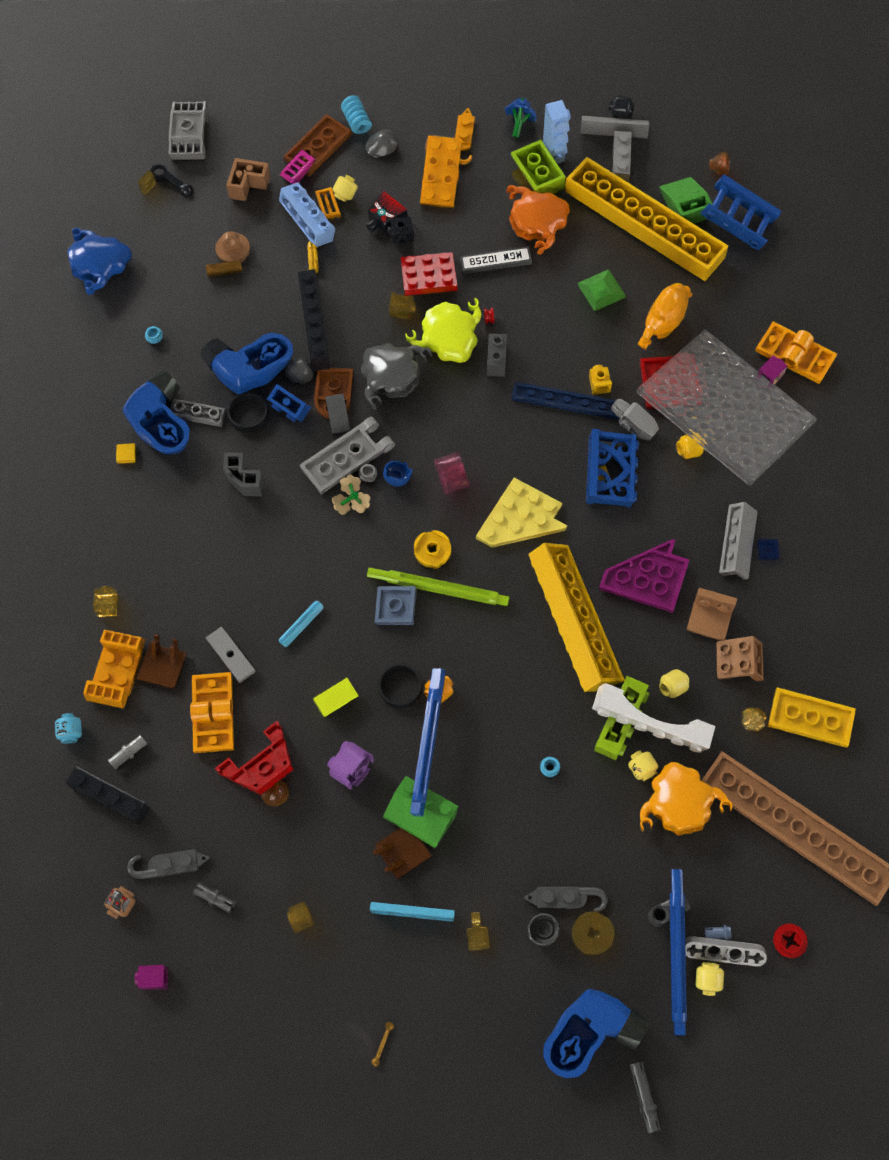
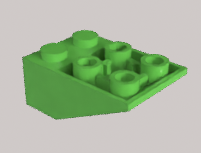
(686, 199)

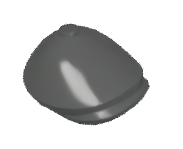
(382, 143)

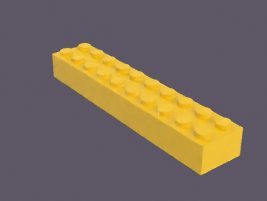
(646, 218)

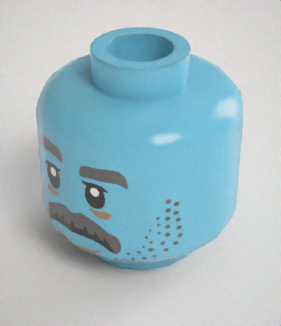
(68, 728)

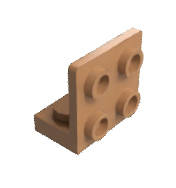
(711, 614)
(740, 658)

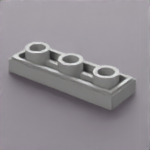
(206, 413)
(224, 647)

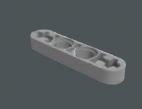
(725, 948)

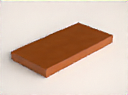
(320, 142)

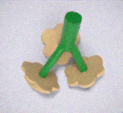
(359, 500)

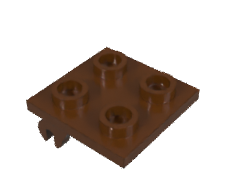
(162, 664)
(401, 852)

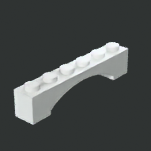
(612, 703)

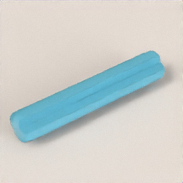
(301, 623)

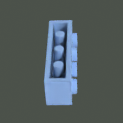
(556, 129)
(307, 214)

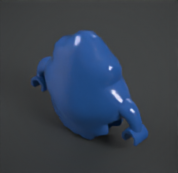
(96, 258)

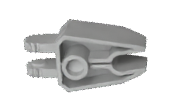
(635, 419)

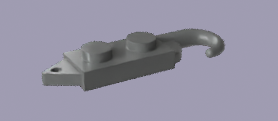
(169, 864)
(565, 897)

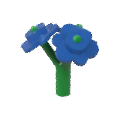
(516, 108)

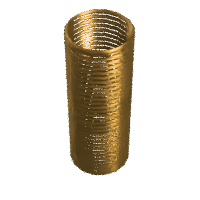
(227, 268)

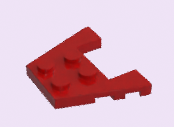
(264, 768)

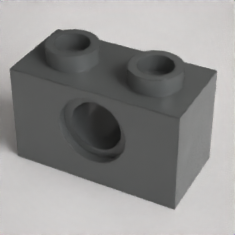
(496, 355)

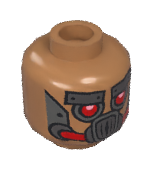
(119, 902)

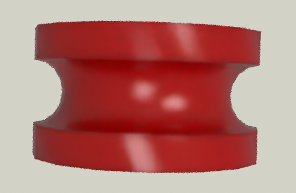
(489, 316)

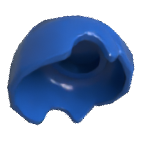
(397, 473)

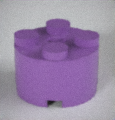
(350, 764)

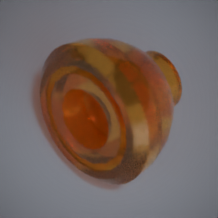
(720, 163)
(276, 794)

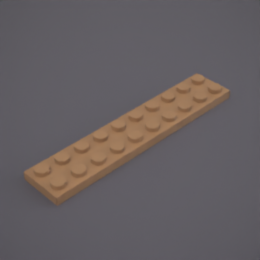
(800, 829)

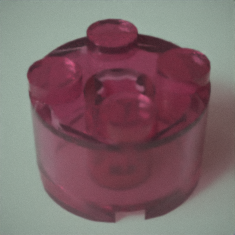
(451, 473)

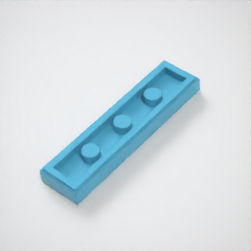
(412, 911)

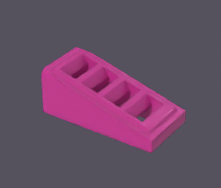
(286, 172)

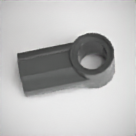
(664, 908)

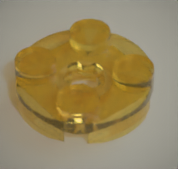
(587, 944)

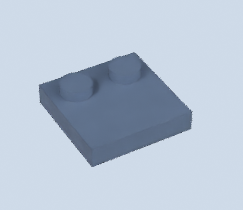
(395, 605)

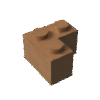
(246, 175)

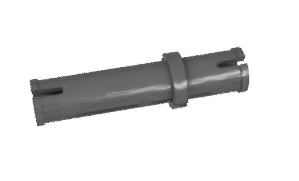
(647, 1104)

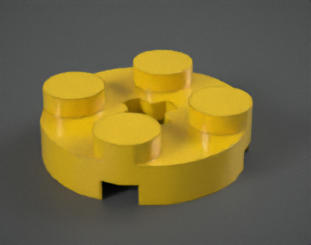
(430, 539)

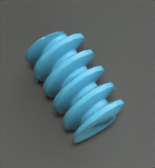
(356, 115)

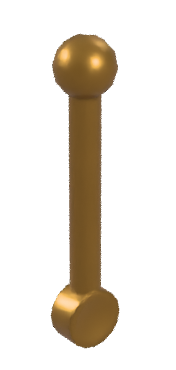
(389, 1027)

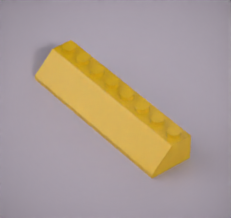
(575, 616)

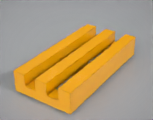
(331, 214)

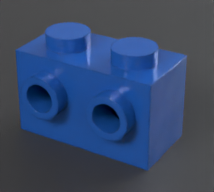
(289, 403)

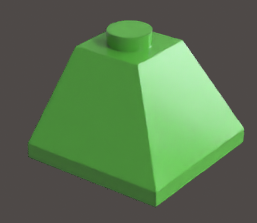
(601, 290)

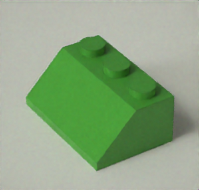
(436, 819)

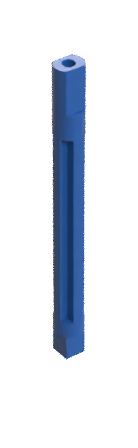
(427, 742)
(678, 953)

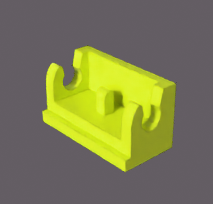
(335, 697)

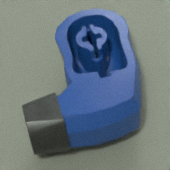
(153, 419)
(584, 1029)

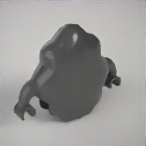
(391, 371)

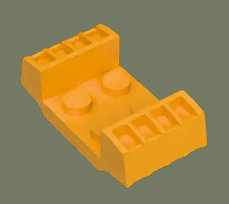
(115, 669)

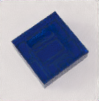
(768, 549)

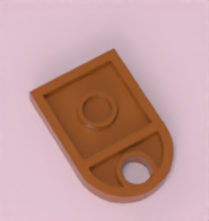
(332, 382)

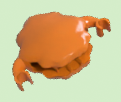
(537, 216)

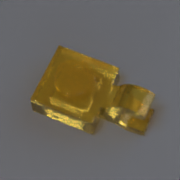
(477, 936)

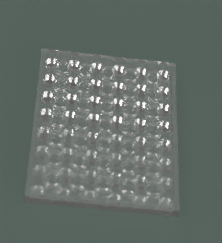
(726, 406)

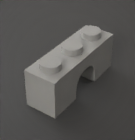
(622, 154)

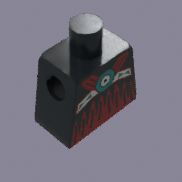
(382, 211)

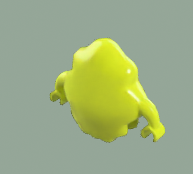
(449, 331)

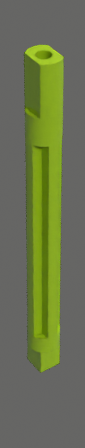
(439, 586)

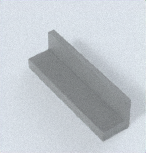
(608, 126)
(738, 540)

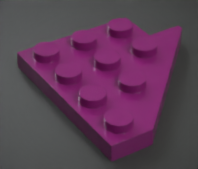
(649, 577)

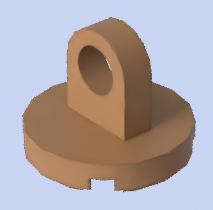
(232, 247)

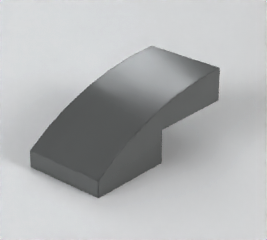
(337, 414)

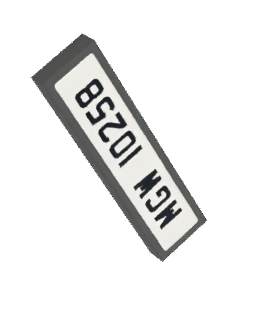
(495, 260)

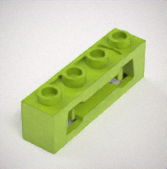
(609, 747)

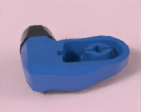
(251, 365)

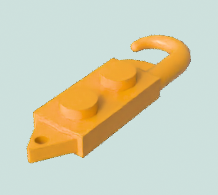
(464, 131)

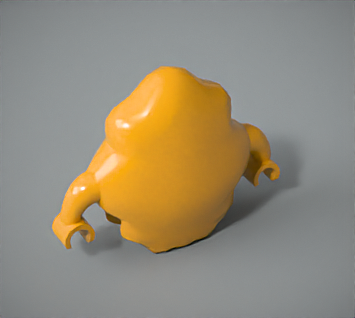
(666, 313)
(681, 800)

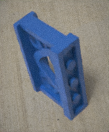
(595, 486)

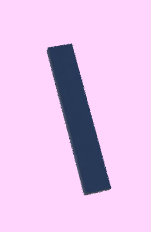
(563, 400)

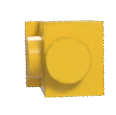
(600, 380)

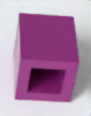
(773, 369)
(151, 977)

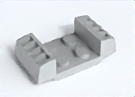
(187, 130)

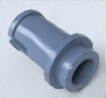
(722, 933)

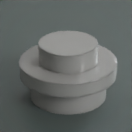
(367, 473)

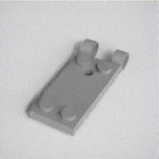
(338, 460)

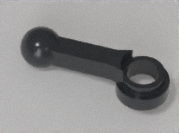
(184, 188)

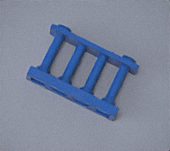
(748, 200)

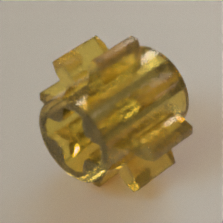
(753, 719)

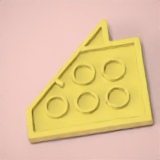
(520, 516)

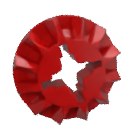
(799, 939)

